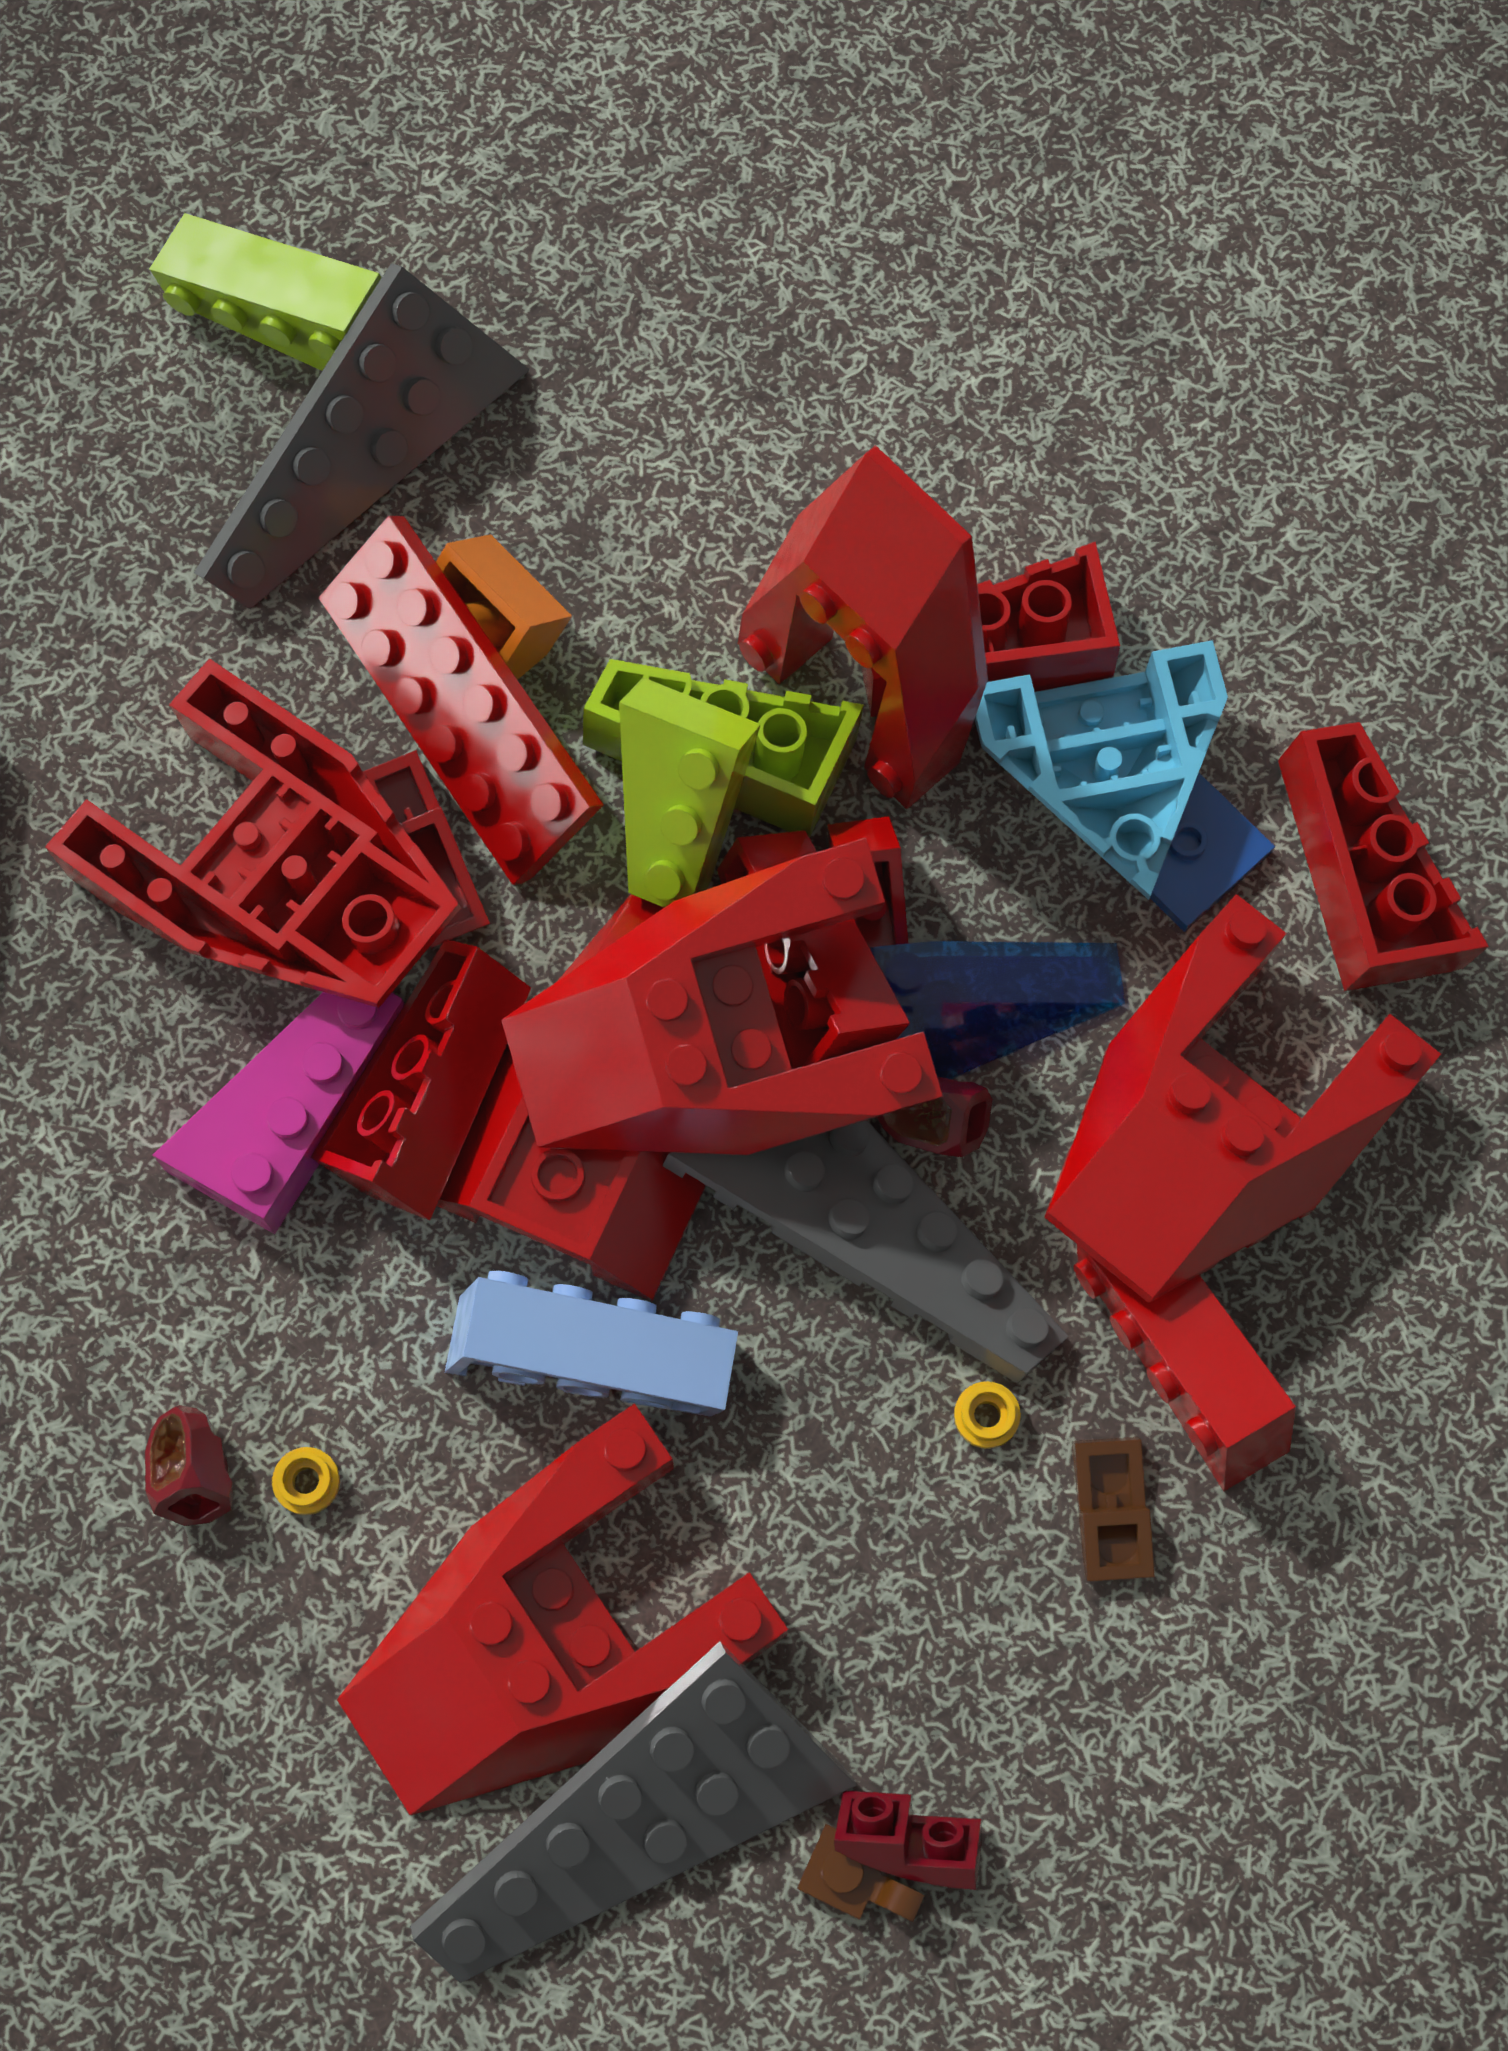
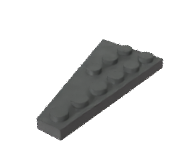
(877, 1222)

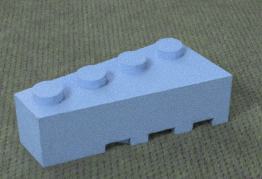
(592, 1344)

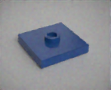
(1207, 856)

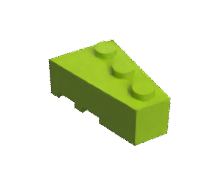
(678, 787)

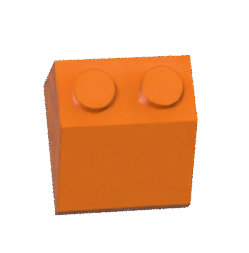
(504, 600)

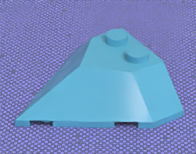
(1112, 751)

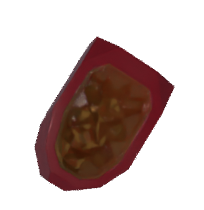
(946, 1125)
(186, 1469)

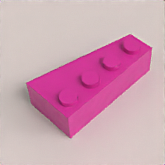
(263, 1126)

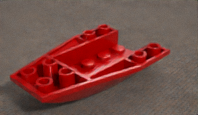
(592, 1204)

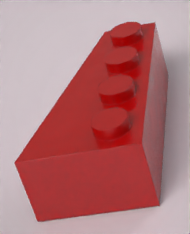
(1044, 625)
(1370, 866)
(821, 981)
(425, 1082)
(1202, 1370)

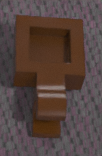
(850, 1884)

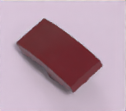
(926, 1849)

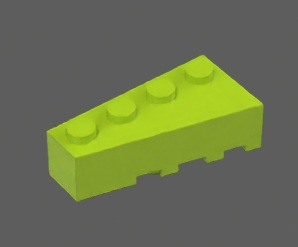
(262, 288)
(794, 754)

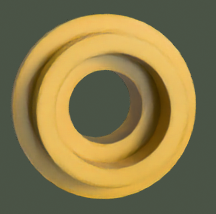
(1002, 1400)
(288, 1468)

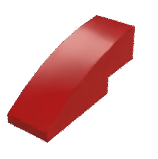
(415, 806)

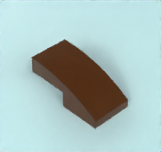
(1113, 1509)

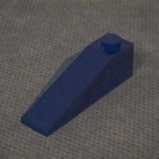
(997, 996)

